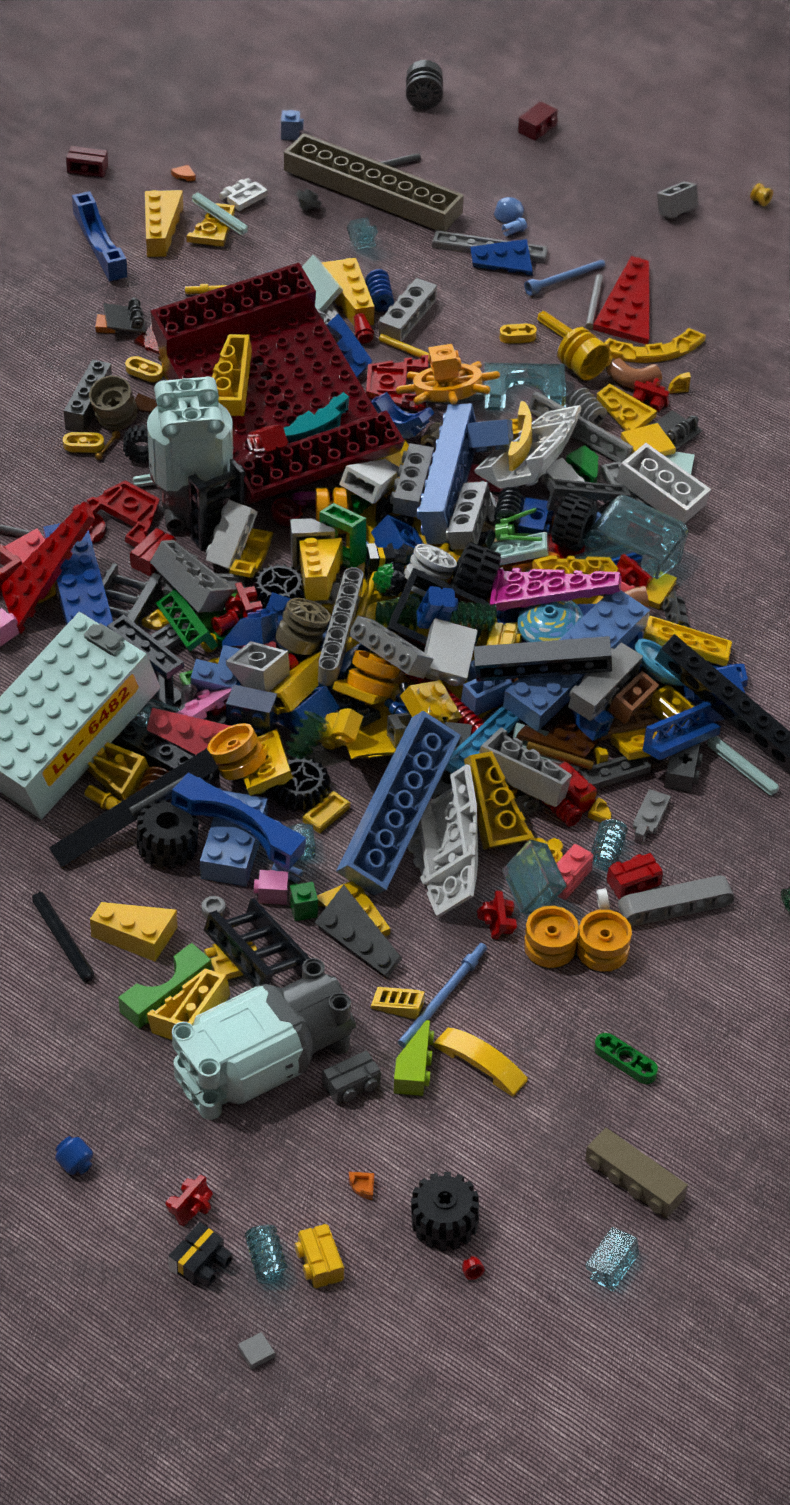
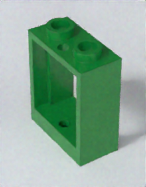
(353, 523)

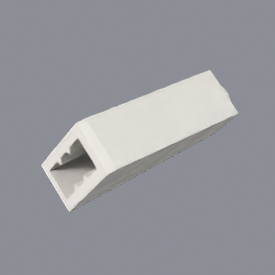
(370, 479)

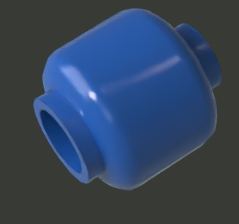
(74, 1155)

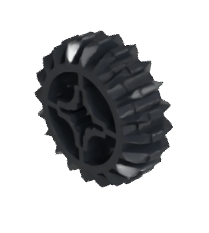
(279, 580)
(306, 788)

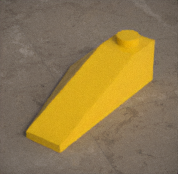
(571, 564)

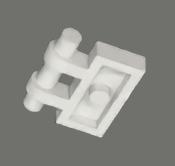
(243, 193)

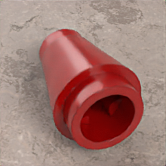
(363, 330)

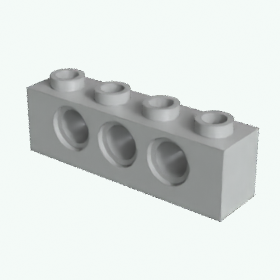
(408, 309)
(411, 480)
(468, 514)
(390, 647)

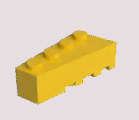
(161, 215)
(319, 565)
(497, 812)

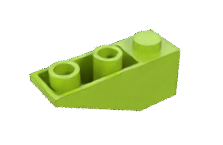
(411, 1063)

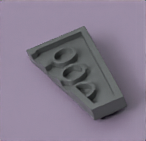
(356, 930)

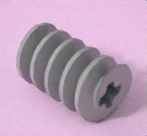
(591, 408)

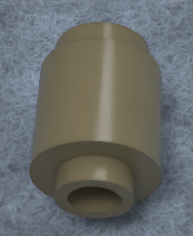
(431, 434)

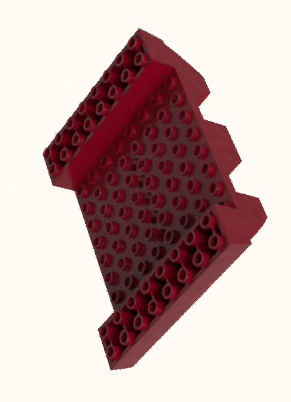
(303, 365)

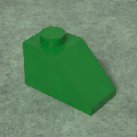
(584, 463)

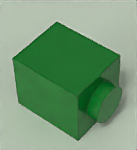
(303, 901)

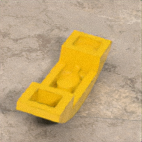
(519, 450)
(253, 554)
(484, 1057)

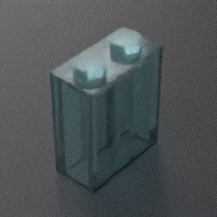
(534, 877)

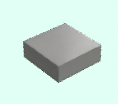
(256, 1350)

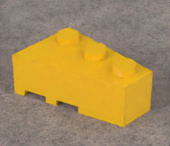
(118, 770)
(134, 927)
(198, 995)

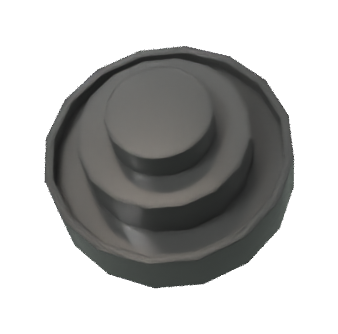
(308, 199)

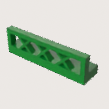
(187, 616)

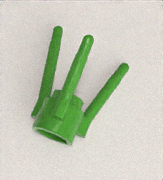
(507, 532)

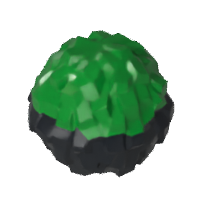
(389, 580)

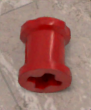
(224, 622)

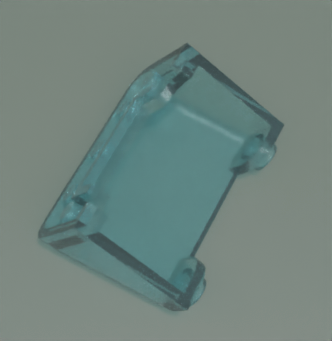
(643, 531)

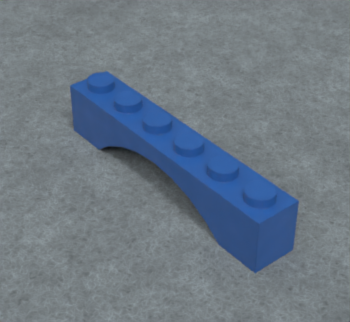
(88, 217)
(201, 798)

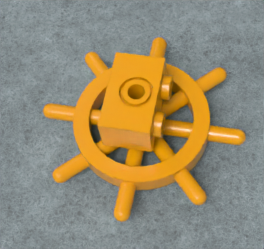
(447, 378)

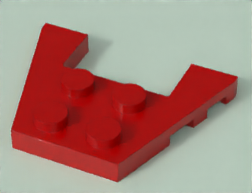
(387, 376)
(129, 505)

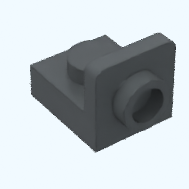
(396, 727)

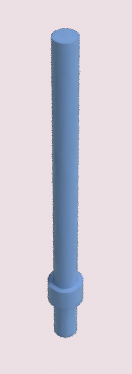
(468, 964)

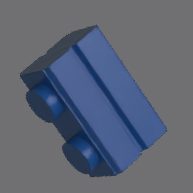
(436, 604)

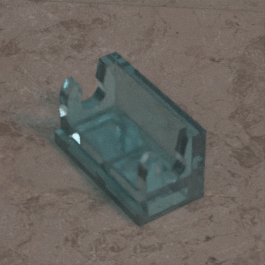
(613, 1258)

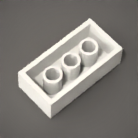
(663, 483)

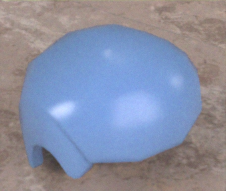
(508, 209)

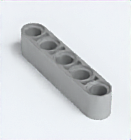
(676, 900)

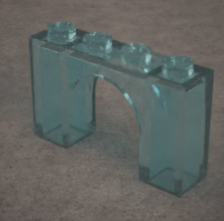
(546, 377)

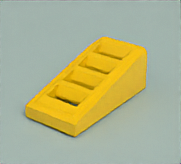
(407, 995)

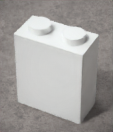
(452, 651)

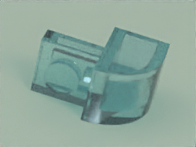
(361, 233)

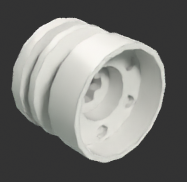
(431, 561)

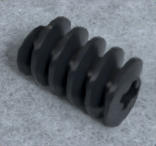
(509, 504)

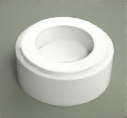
(602, 899)

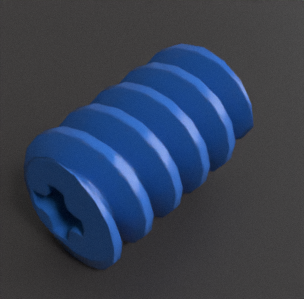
(380, 289)

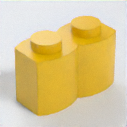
(341, 728)

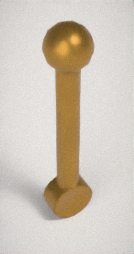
(115, 435)

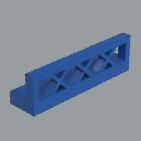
(680, 737)

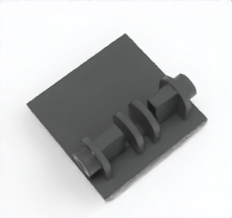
(125, 317)
(678, 428)

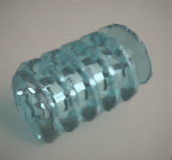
(608, 843)
(266, 1253)

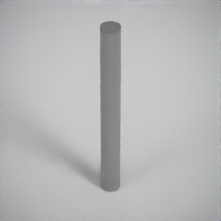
(594, 301)

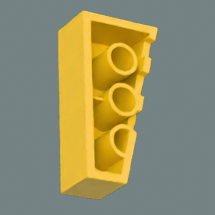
(355, 294)
(233, 373)

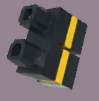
(379, 556)
(198, 1254)

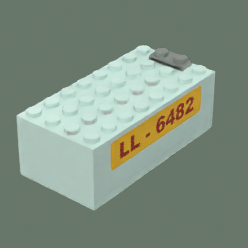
(67, 710)

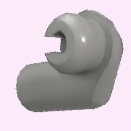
(187, 694)

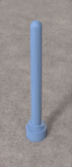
(534, 286)

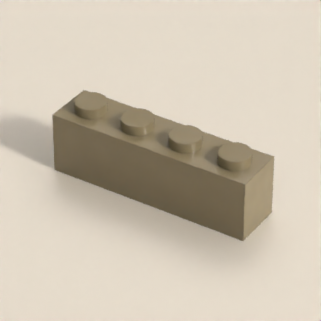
(636, 1173)

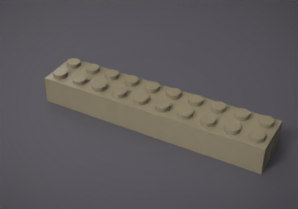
(382, 186)

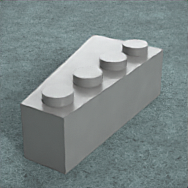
(191, 577)
(601, 688)
(527, 770)

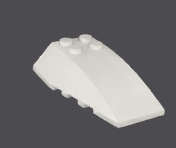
(549, 438)
(448, 844)

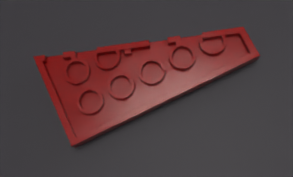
(627, 306)
(42, 567)

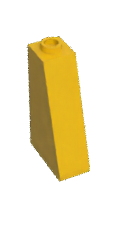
(298, 684)

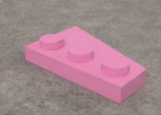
(205, 702)

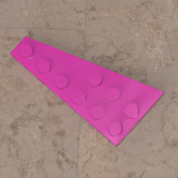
(547, 586)

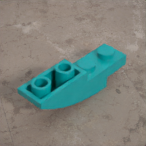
(323, 420)

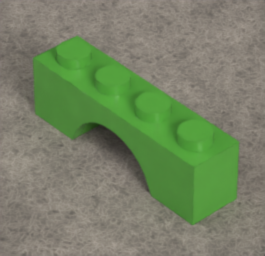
(142, 999)

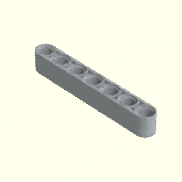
(340, 626)

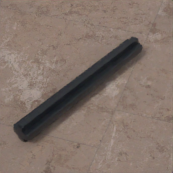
(63, 937)

